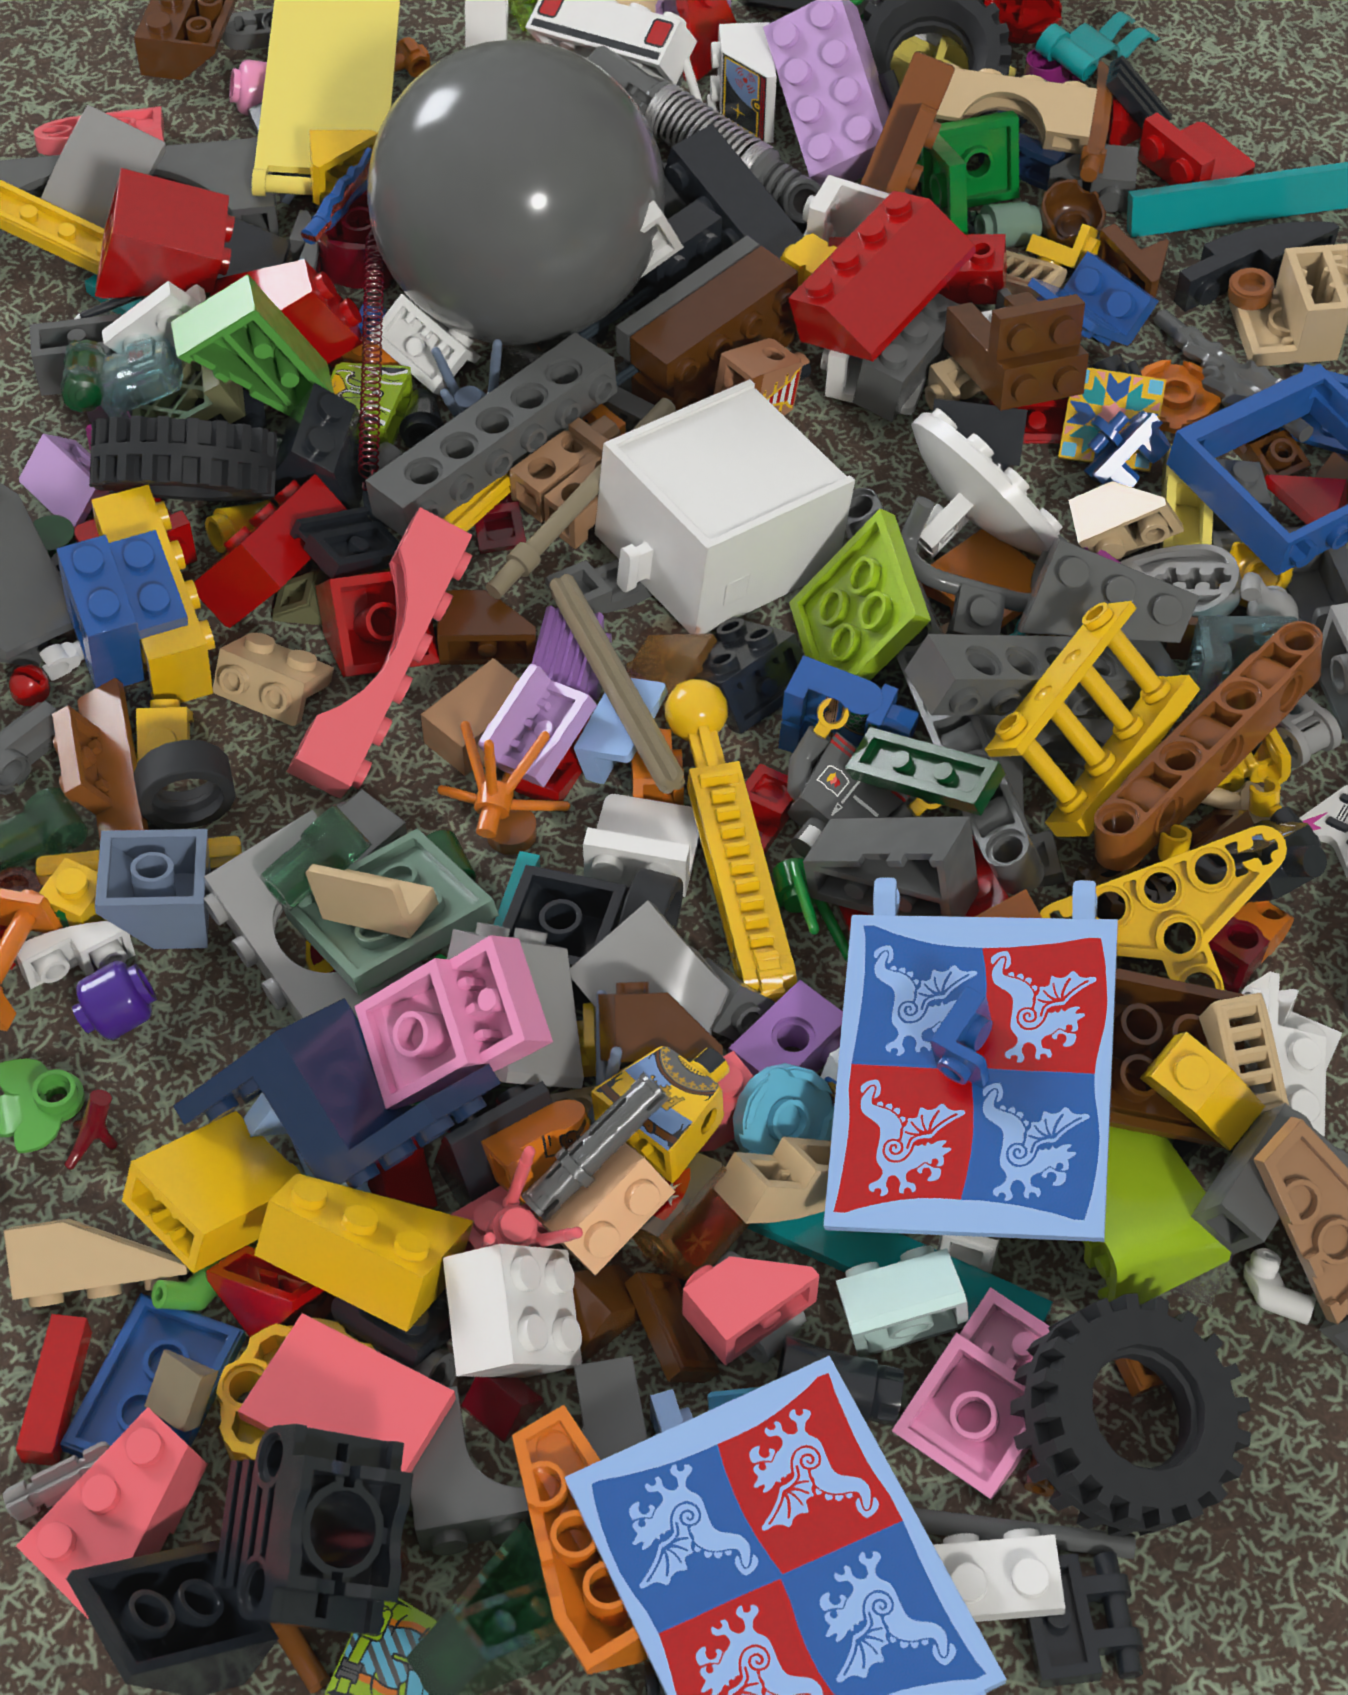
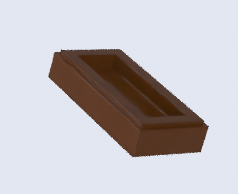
(674, 1340)

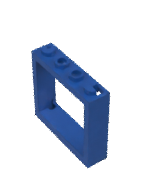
(1201, 442)

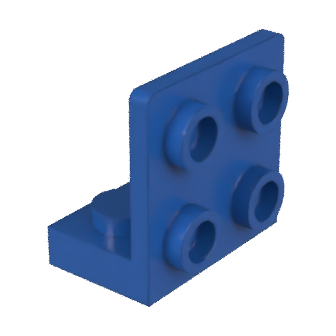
(1113, 302)

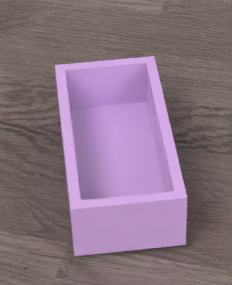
(829, 87)

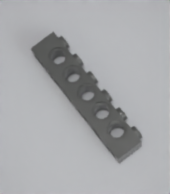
(493, 434)
(998, 671)

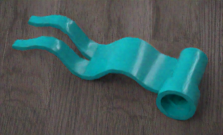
(1087, 46)

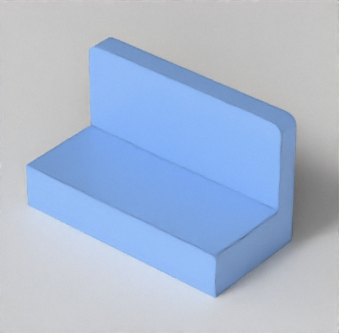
(605, 737)

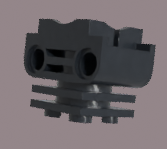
(315, 1530)

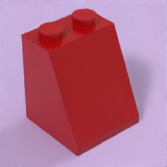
(162, 235)
(310, 305)

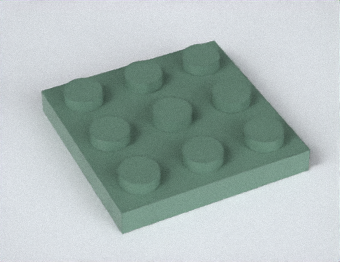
(371, 957)

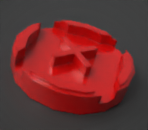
(1027, 17)

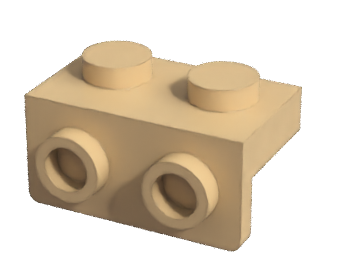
(269, 677)

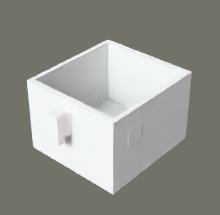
(720, 507)

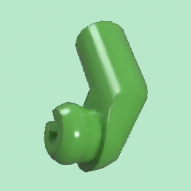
(180, 1295)

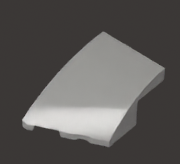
(92, 161)
(652, 952)

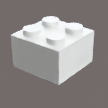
(512, 1311)

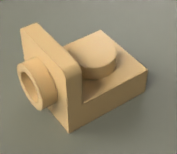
(949, 382)

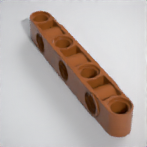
(1207, 745)

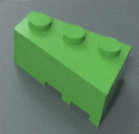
(252, 344)

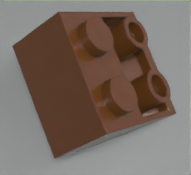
(180, 35)

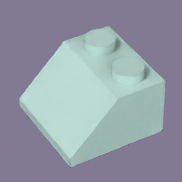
(902, 1300)

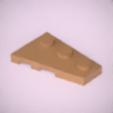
(1312, 1202)

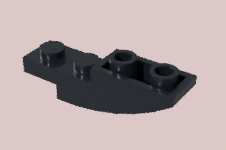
(1249, 248)

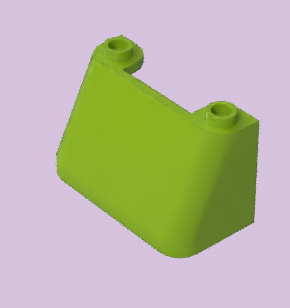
(1149, 1222)

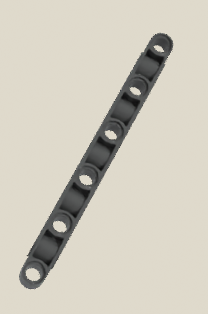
(1002, 828)

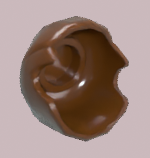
(1066, 208)

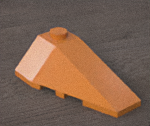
(575, 1577)

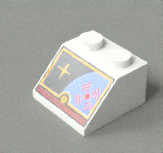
(745, 78)

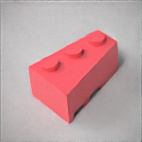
(119, 1505)

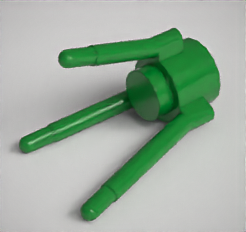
(793, 894)

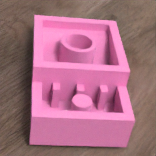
(452, 1021)
(964, 1402)

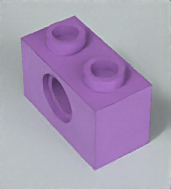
(796, 1020)

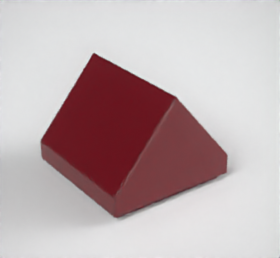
(501, 1404)

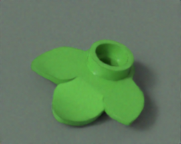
(26, 1104)

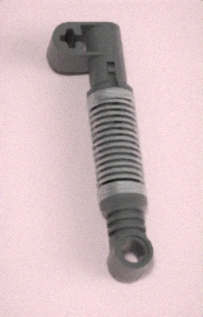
(678, 117)

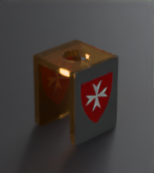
(692, 1224)

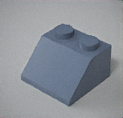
(155, 885)

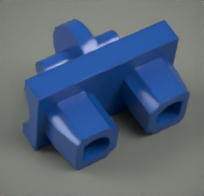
(1140, 435)

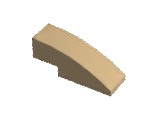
(780, 1184)

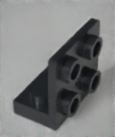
(751, 669)

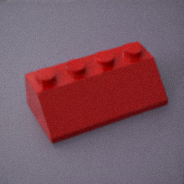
(880, 277)

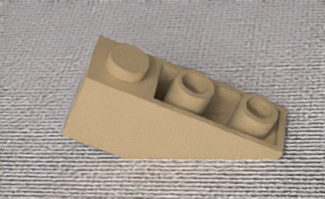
(75, 1256)

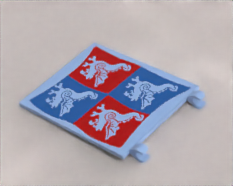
(962, 1157)
(780, 1554)

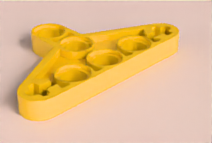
(1194, 903)

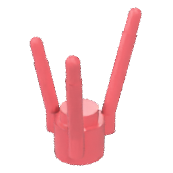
(516, 1223)

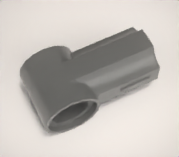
(25, 743)

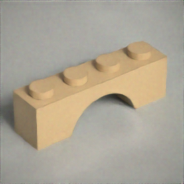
(1056, 110)

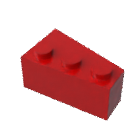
(265, 556)

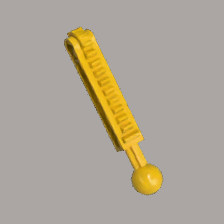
(731, 843)

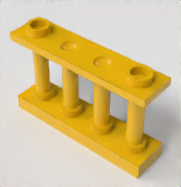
(1134, 731)

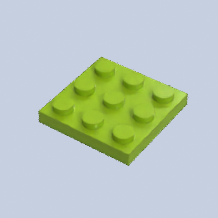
(862, 602)

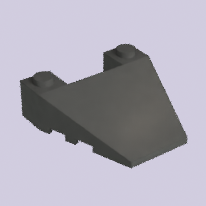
(30, 586)

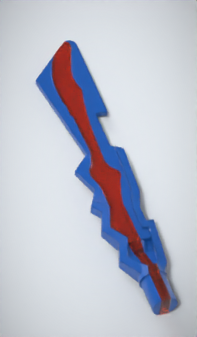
(339, 200)

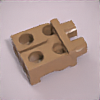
(558, 469)

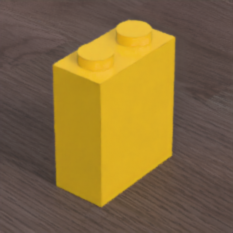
(207, 1190)

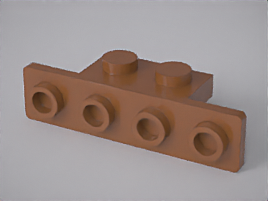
(909, 126)
(100, 757)

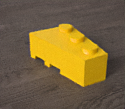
(361, 1246)

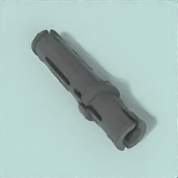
(588, 1153)

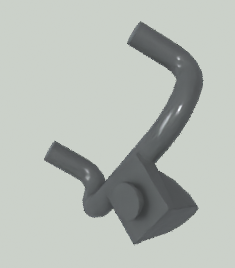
(977, 604)

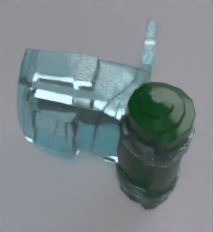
(120, 380)

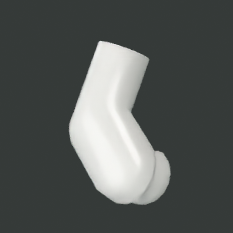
(1269, 1290)

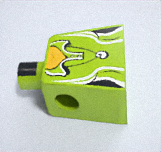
(395, 395)

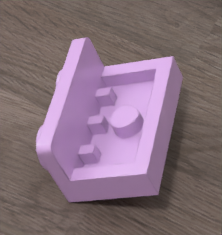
(535, 707)

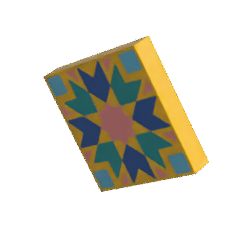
(1105, 396)

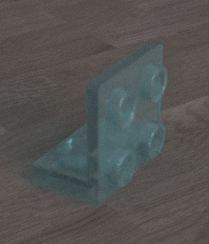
(1222, 645)

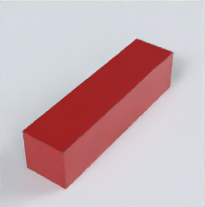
(54, 1390)

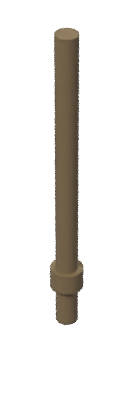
(526, 556)

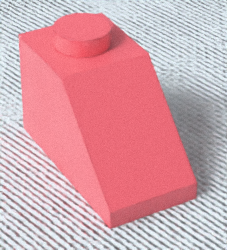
(745, 1301)

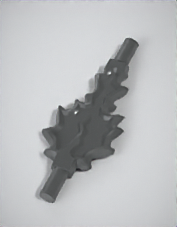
(1223, 372)

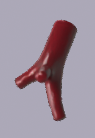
(92, 1127)

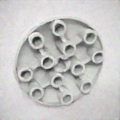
(976, 491)

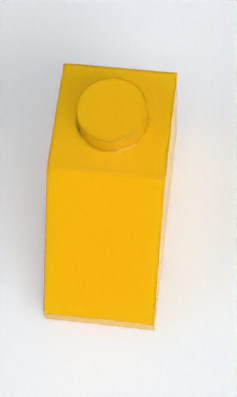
(1204, 1089)

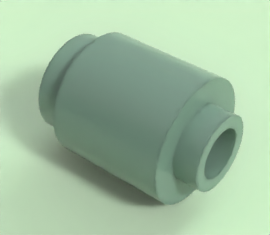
(1014, 219)

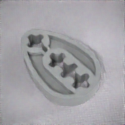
(1198, 565)

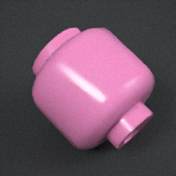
(247, 85)

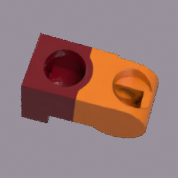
(1248, 941)

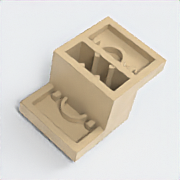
(1306, 310)

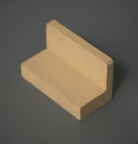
(371, 900)

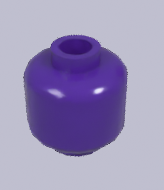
(114, 1000)

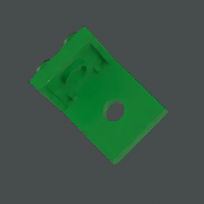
(945, 172)

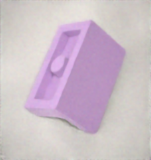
(60, 478)

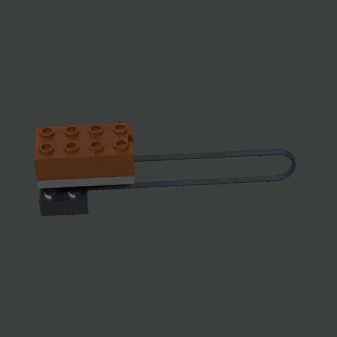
(695, 311)

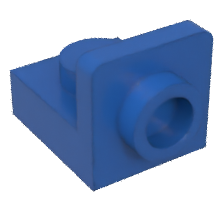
(962, 1030)

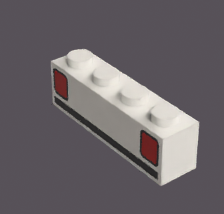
(634, 32)

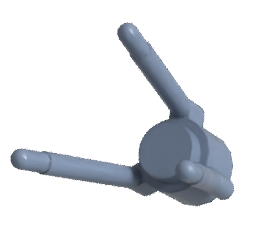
(458, 398)

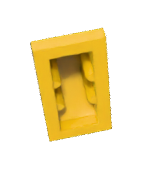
(333, 154)

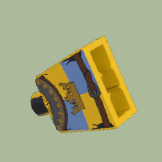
(683, 1122)

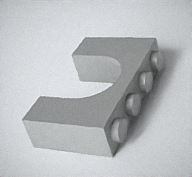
(252, 913)

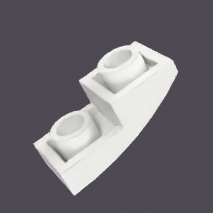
(87, 945)

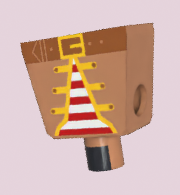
(771, 369)

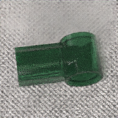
(45, 825)
(326, 842)

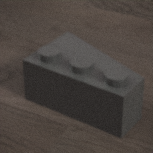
(924, 854)

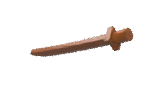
(1094, 154)

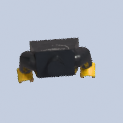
(1303, 857)

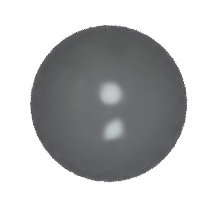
(515, 192)

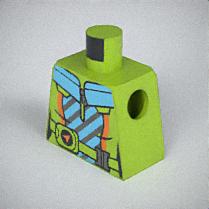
(378, 1661)

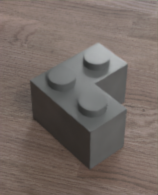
(49, 349)

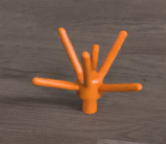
(494, 796)

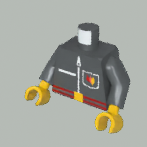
(826, 791)

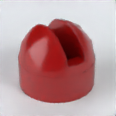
(24, 685)

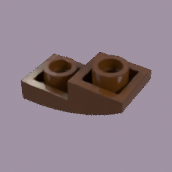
(1276, 453)

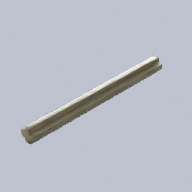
(617, 684)

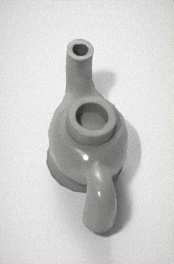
(1266, 599)

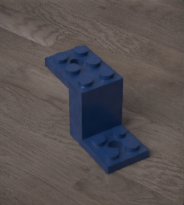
(330, 1099)

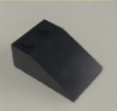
(170, 1623)

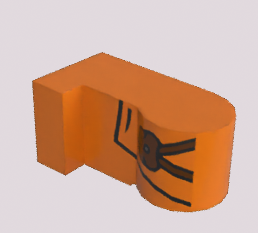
(545, 1130)

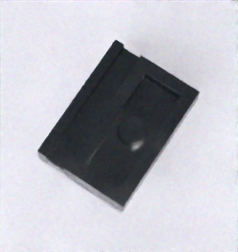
(346, 542)

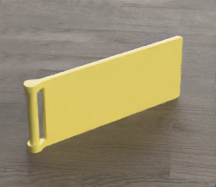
(323, 72)

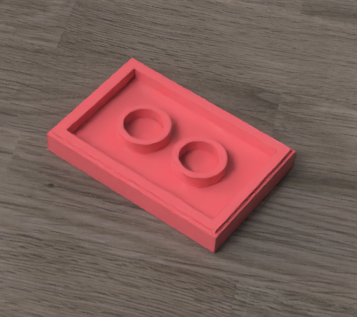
(346, 1389)

